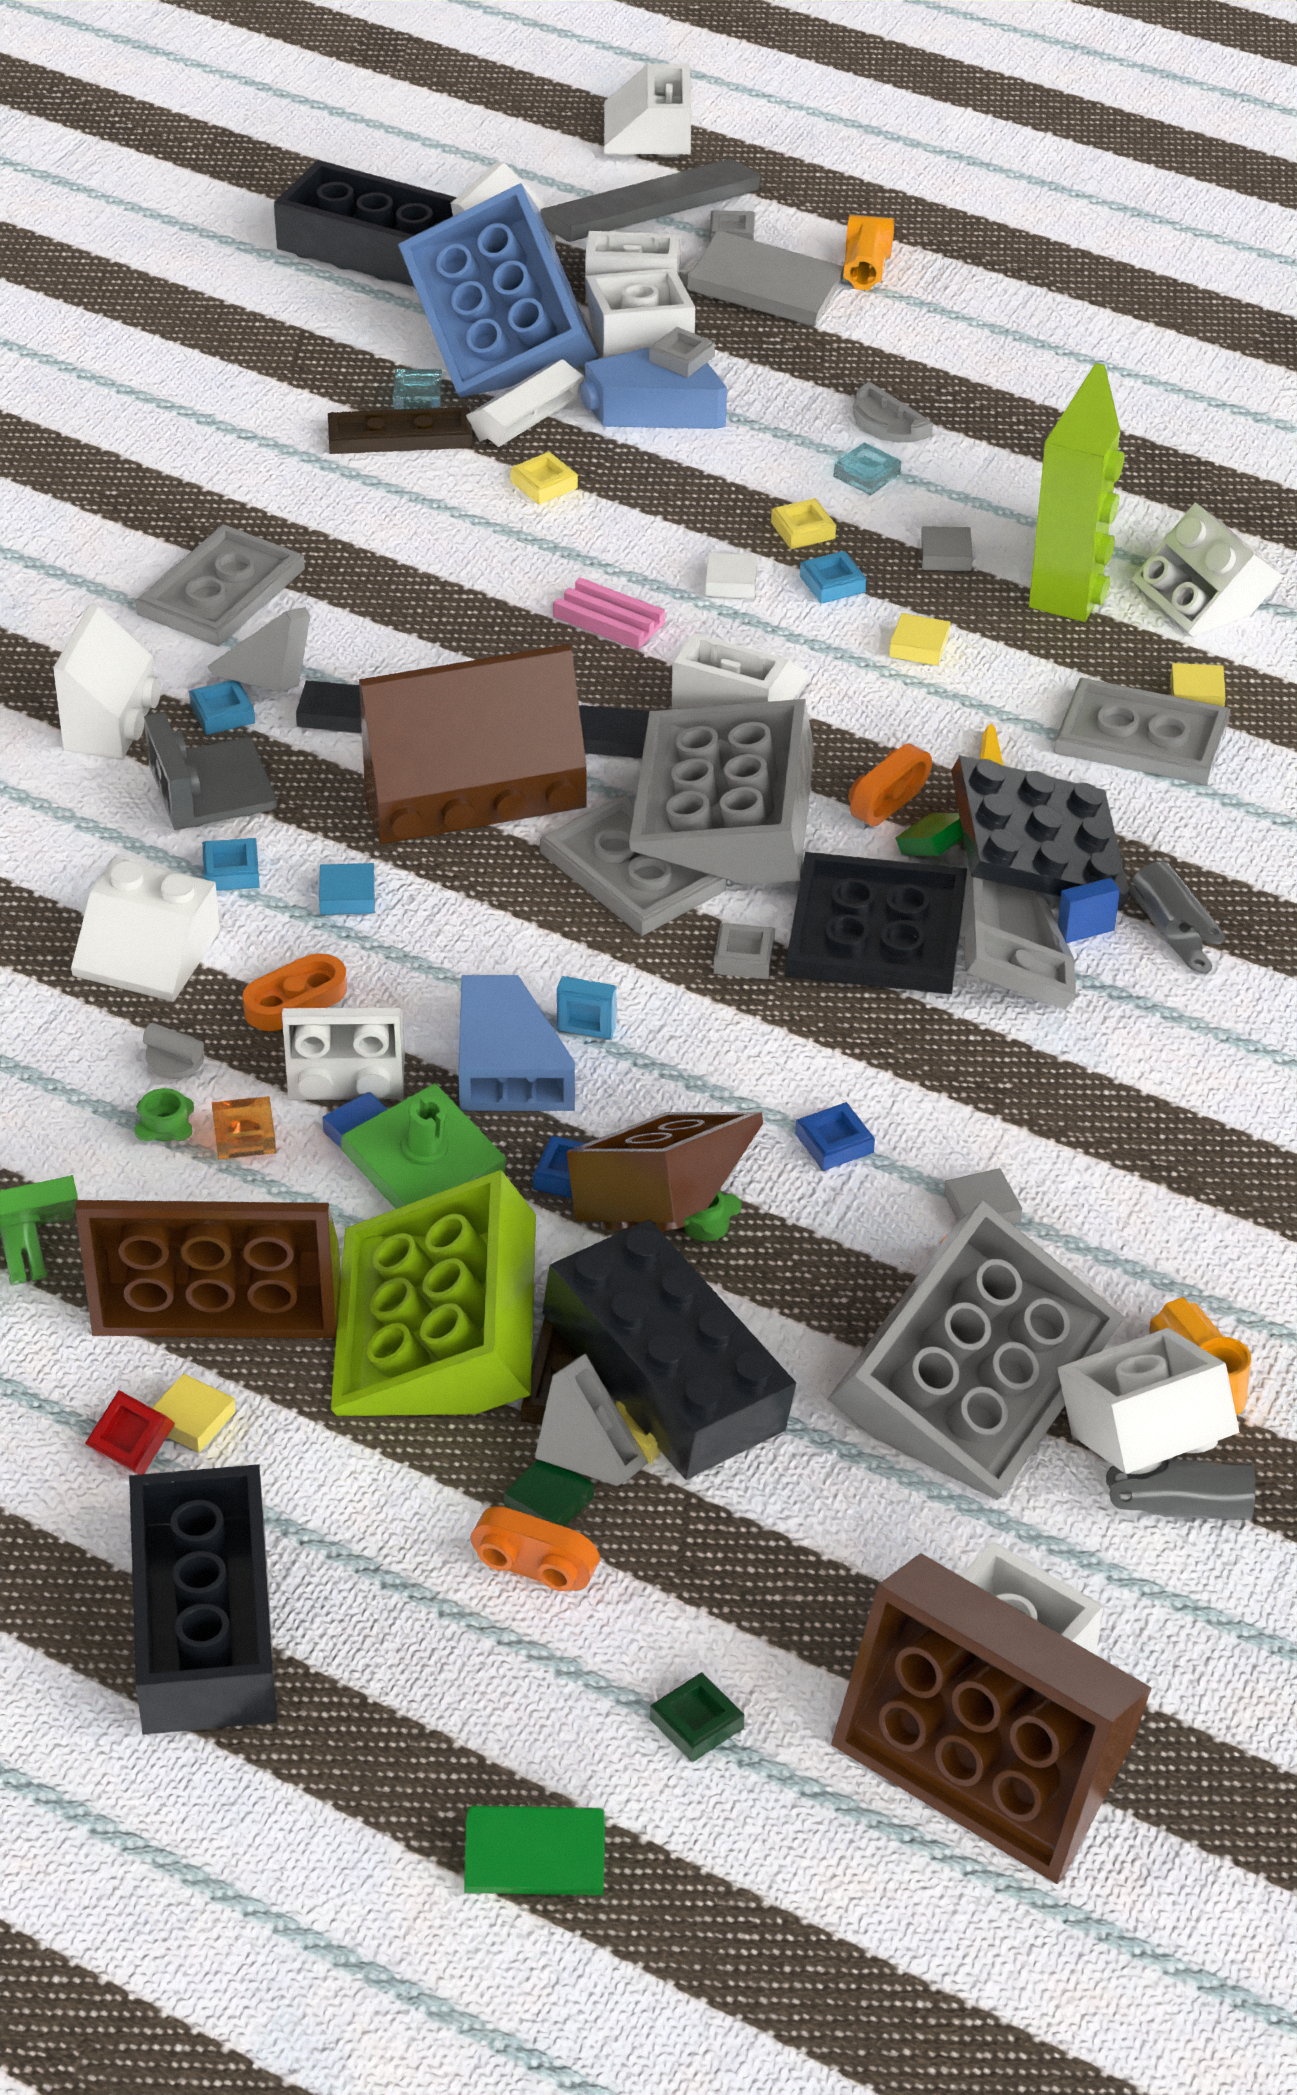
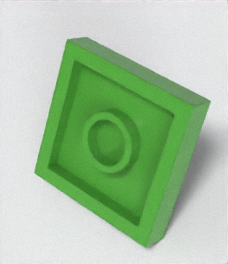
(421, 1148)
(23, 1210)

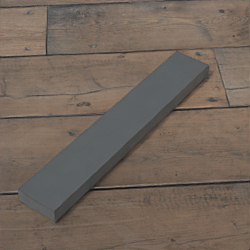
(650, 199)

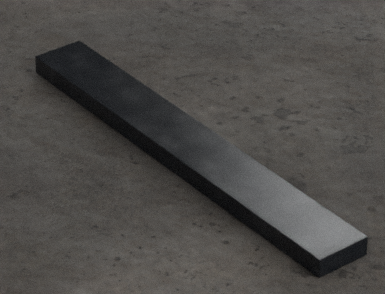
(603, 728)

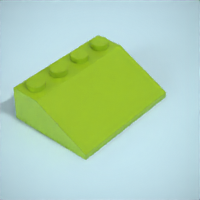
(1078, 503)
(438, 1305)

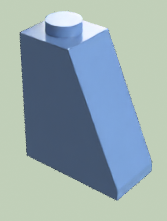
(637, 393)
(510, 1050)

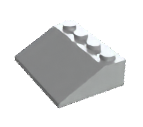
(727, 790)
(974, 1353)

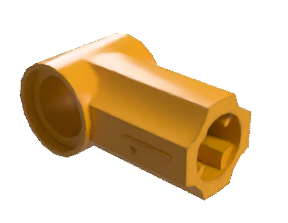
(867, 247)
(1195, 1326)

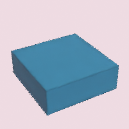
(832, 577)
(221, 706)
(231, 863)
(347, 889)
(586, 1007)

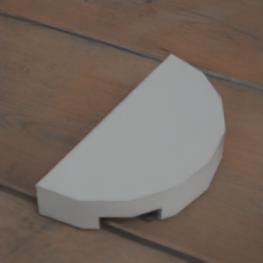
(887, 417)

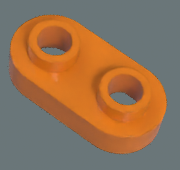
(889, 784)
(305, 983)
(534, 1548)

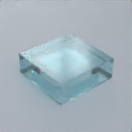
(417, 388)
(867, 468)

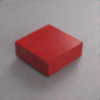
(130, 1433)

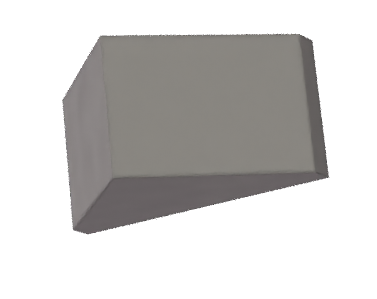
(270, 656)
(586, 1429)

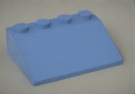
(497, 294)

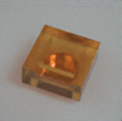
(243, 1127)

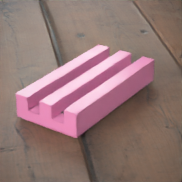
(609, 613)

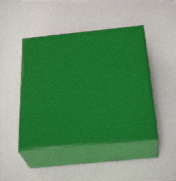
(931, 835)

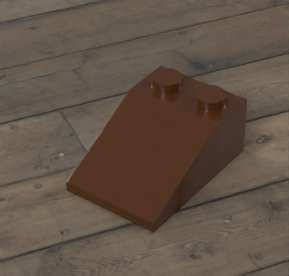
(658, 1168)

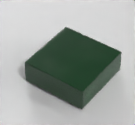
(549, 1493)
(697, 1717)

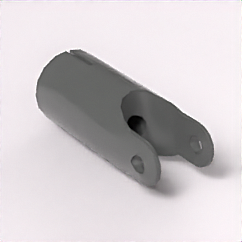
(1176, 913)
(1188, 1489)

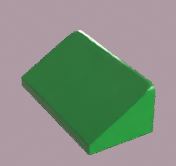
(534, 1850)

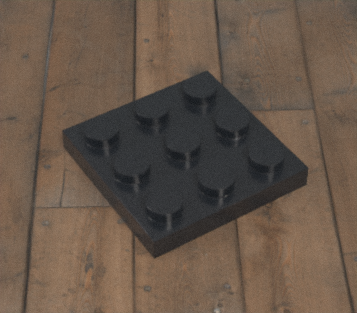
(1035, 829)
(877, 923)

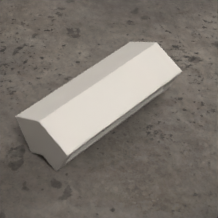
(526, 403)

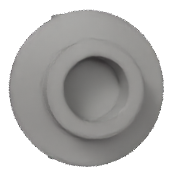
(172, 1053)

